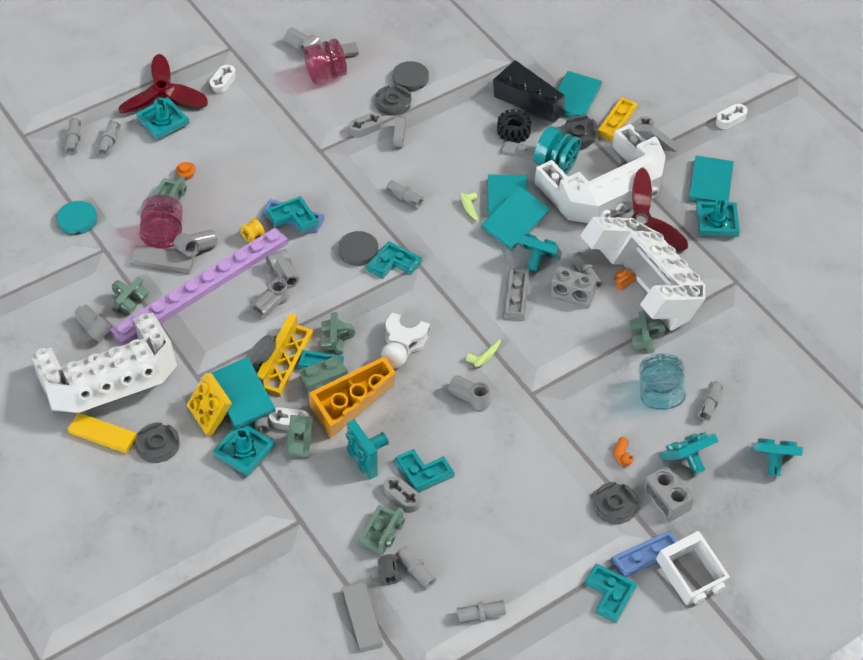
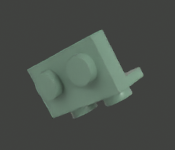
(172, 188)
(322, 373)
(381, 529)

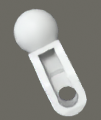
(403, 340)

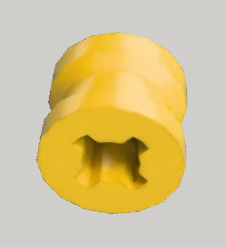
(252, 230)

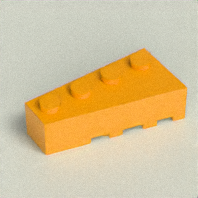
(351, 394)

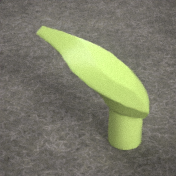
(468, 205)
(484, 357)

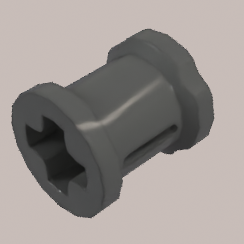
(389, 569)

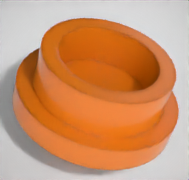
(186, 170)

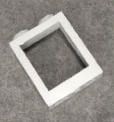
(699, 545)

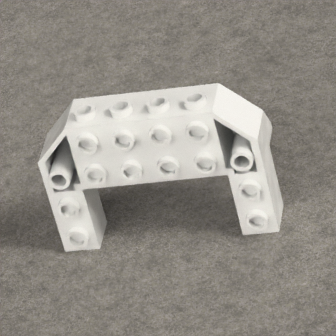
(610, 192)
(671, 285)
(108, 374)

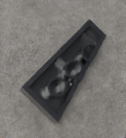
(529, 92)

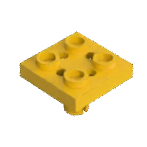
(213, 404)

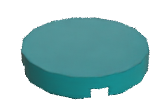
(77, 217)

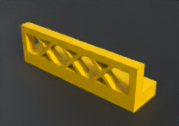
(283, 343)

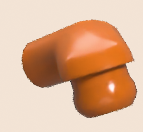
(621, 454)

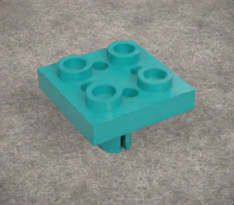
(159, 115)
(717, 215)
(538, 249)
(244, 449)
(364, 449)
(689, 449)
(776, 452)

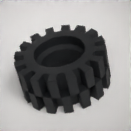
(514, 118)

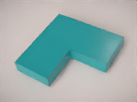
(293, 210)
(393, 256)
(423, 476)
(616, 591)

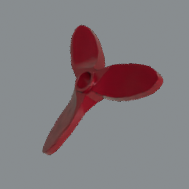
(163, 88)
(641, 206)

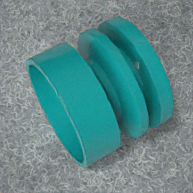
(557, 148)

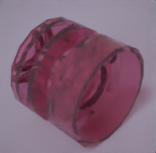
(325, 61)
(160, 221)

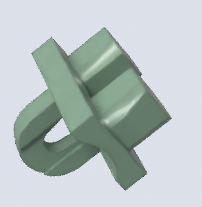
(126, 292)
(642, 325)
(337, 335)
(299, 427)

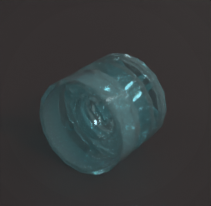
(662, 381)

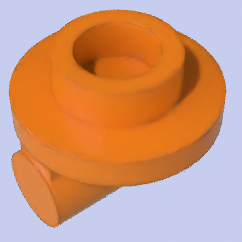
(624, 278)

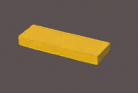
(617, 118)
(102, 433)

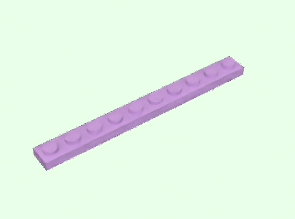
(203, 283)

